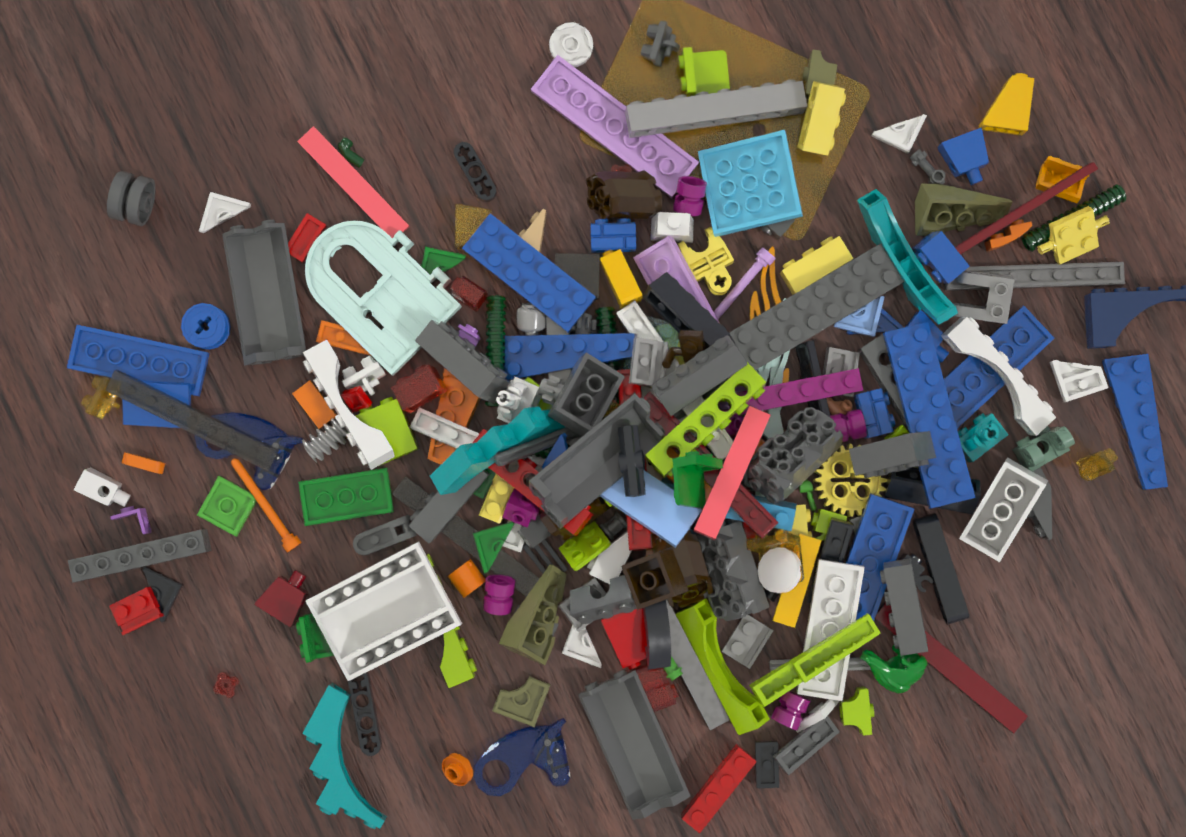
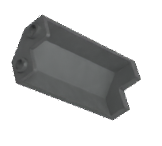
(264, 293)
(592, 462)
(633, 744)

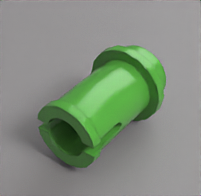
(673, 671)

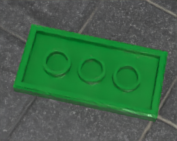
(346, 496)

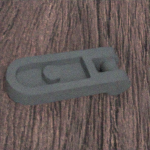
(383, 536)

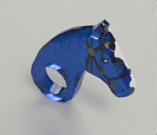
(263, 431)
(536, 745)

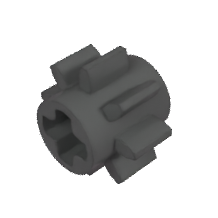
(584, 325)

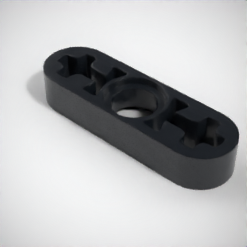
(488, 183)

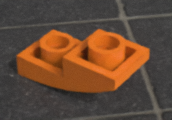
(1014, 231)

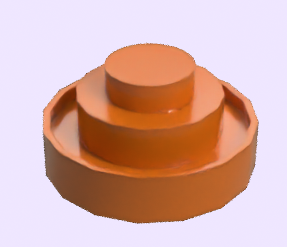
(457, 769)

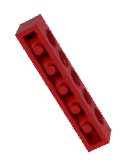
(518, 481)

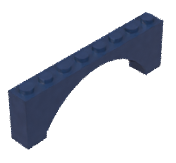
(1112, 311)

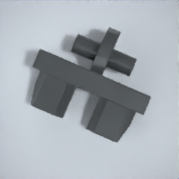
(663, 43)

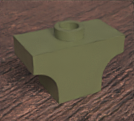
(818, 71)

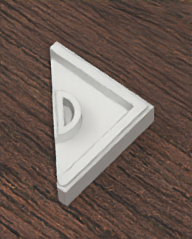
(901, 134)
(220, 209)
(581, 647)
(817, 714)

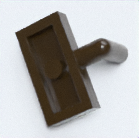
(690, 344)

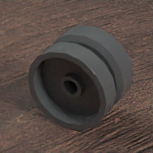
(131, 198)

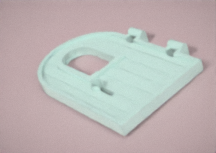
(399, 301)

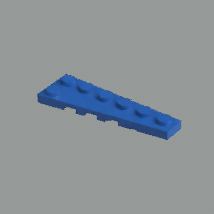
(551, 353)
(1136, 402)

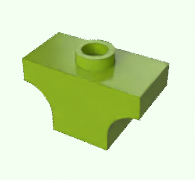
(858, 711)

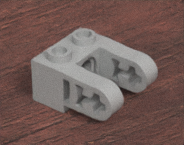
(998, 298)

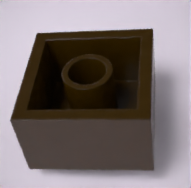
(654, 578)

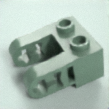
(1055, 442)

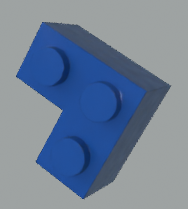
(941, 256)

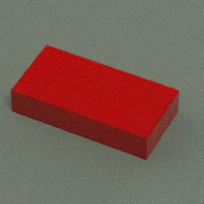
(304, 237)

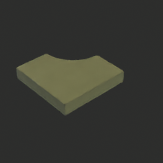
(523, 703)

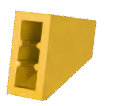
(1011, 107)
(620, 278)

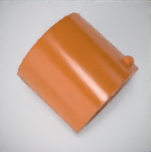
(467, 578)

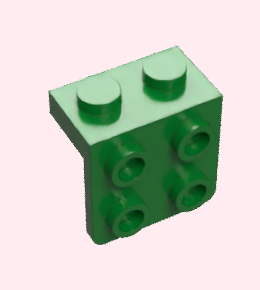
(689, 478)
(313, 640)

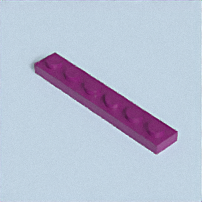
(806, 390)

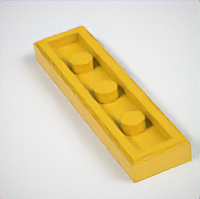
(791, 602)

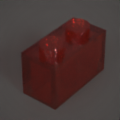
(418, 388)

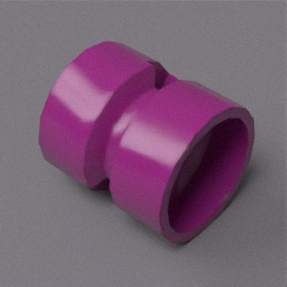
(689, 196)
(851, 425)
(499, 598)
(790, 710)

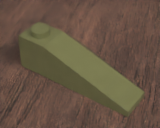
(951, 208)
(532, 624)

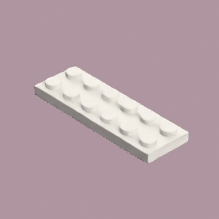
(831, 609)

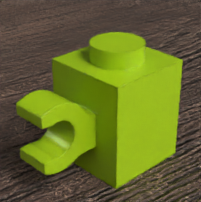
(821, 520)

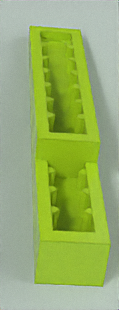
(814, 660)

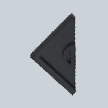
(164, 589)

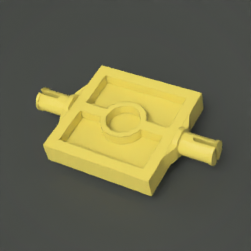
(1073, 235)

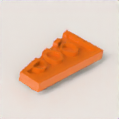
(456, 406)

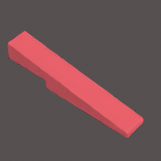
(352, 182)
(732, 473)

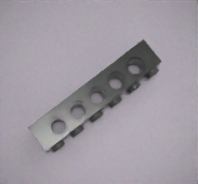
(870, 354)
(139, 555)

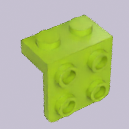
(703, 71)
(584, 546)

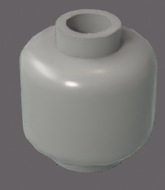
(530, 319)

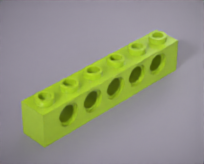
(744, 377)

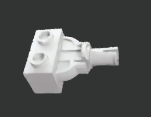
(515, 398)

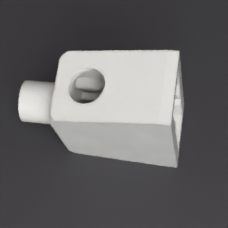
(673, 225)
(92, 484)

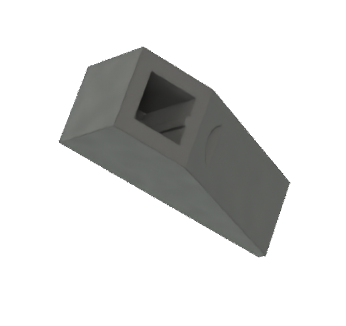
(1042, 511)

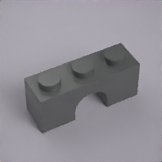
(588, 605)

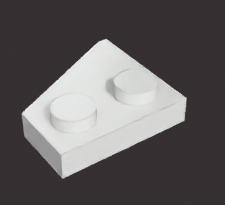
(1077, 379)

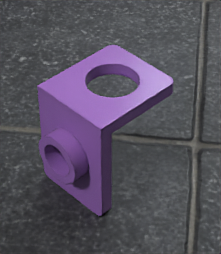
(469, 333)
(142, 516)

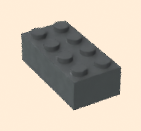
(463, 360)

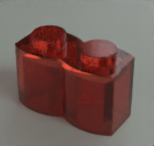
(469, 293)
(657, 687)

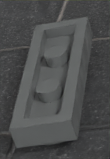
(805, 745)

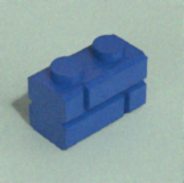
(613, 236)
(875, 412)

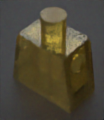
(467, 222)

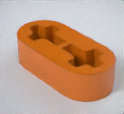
(143, 463)

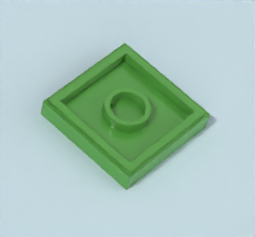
(227, 506)

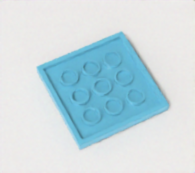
(750, 183)

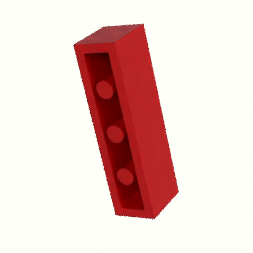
(718, 788)

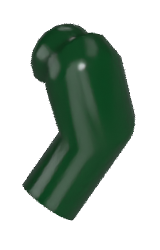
(349, 155)

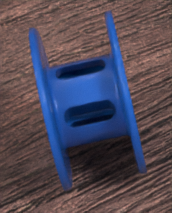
(193, 327)

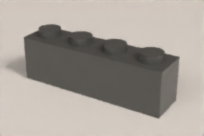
(699, 375)
(442, 508)
(905, 607)

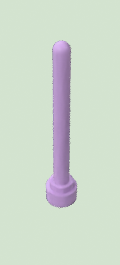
(763, 259)

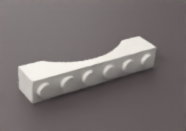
(1028, 408)
(370, 441)

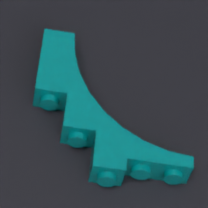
(917, 283)
(473, 458)
(339, 791)

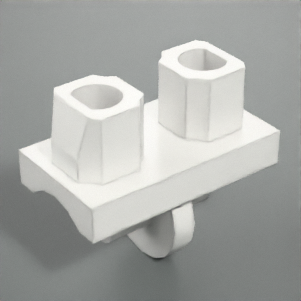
(366, 378)

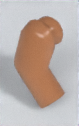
(837, 407)

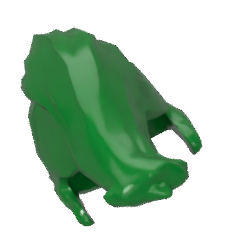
(898, 672)

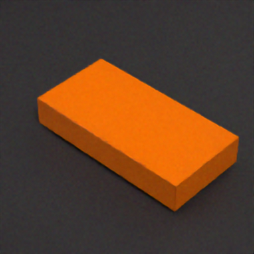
(314, 404)

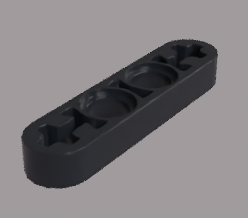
(360, 712)

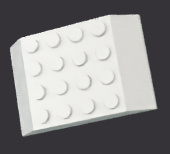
(383, 611)

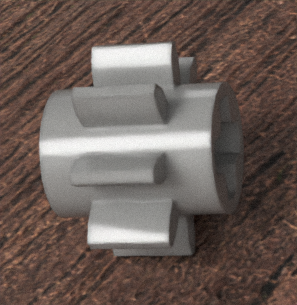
(550, 389)

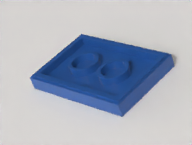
(137, 416)

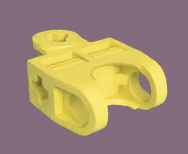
(710, 263)

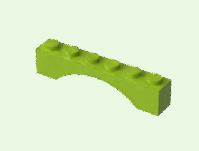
(455, 662)
(740, 705)

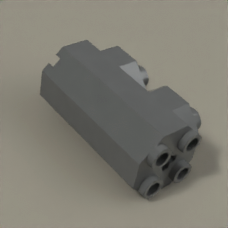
(794, 455)
(732, 573)

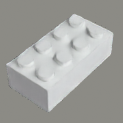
(1003, 509)

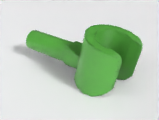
(807, 487)

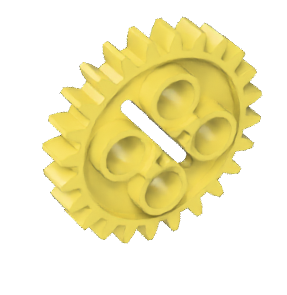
(850, 500)

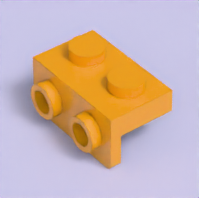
(1054, 171)

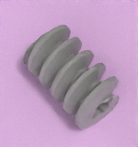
(325, 440)

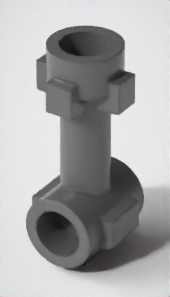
(935, 176)

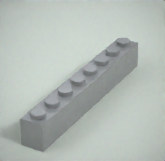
(715, 108)

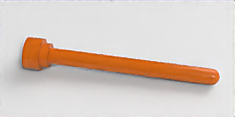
(289, 540)

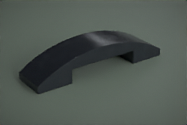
(657, 635)

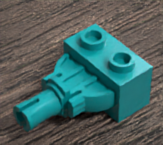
(981, 436)

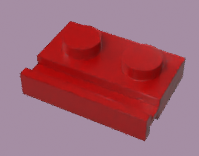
(136, 610)

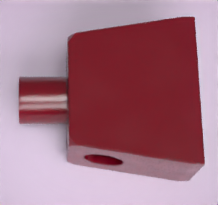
(284, 598)

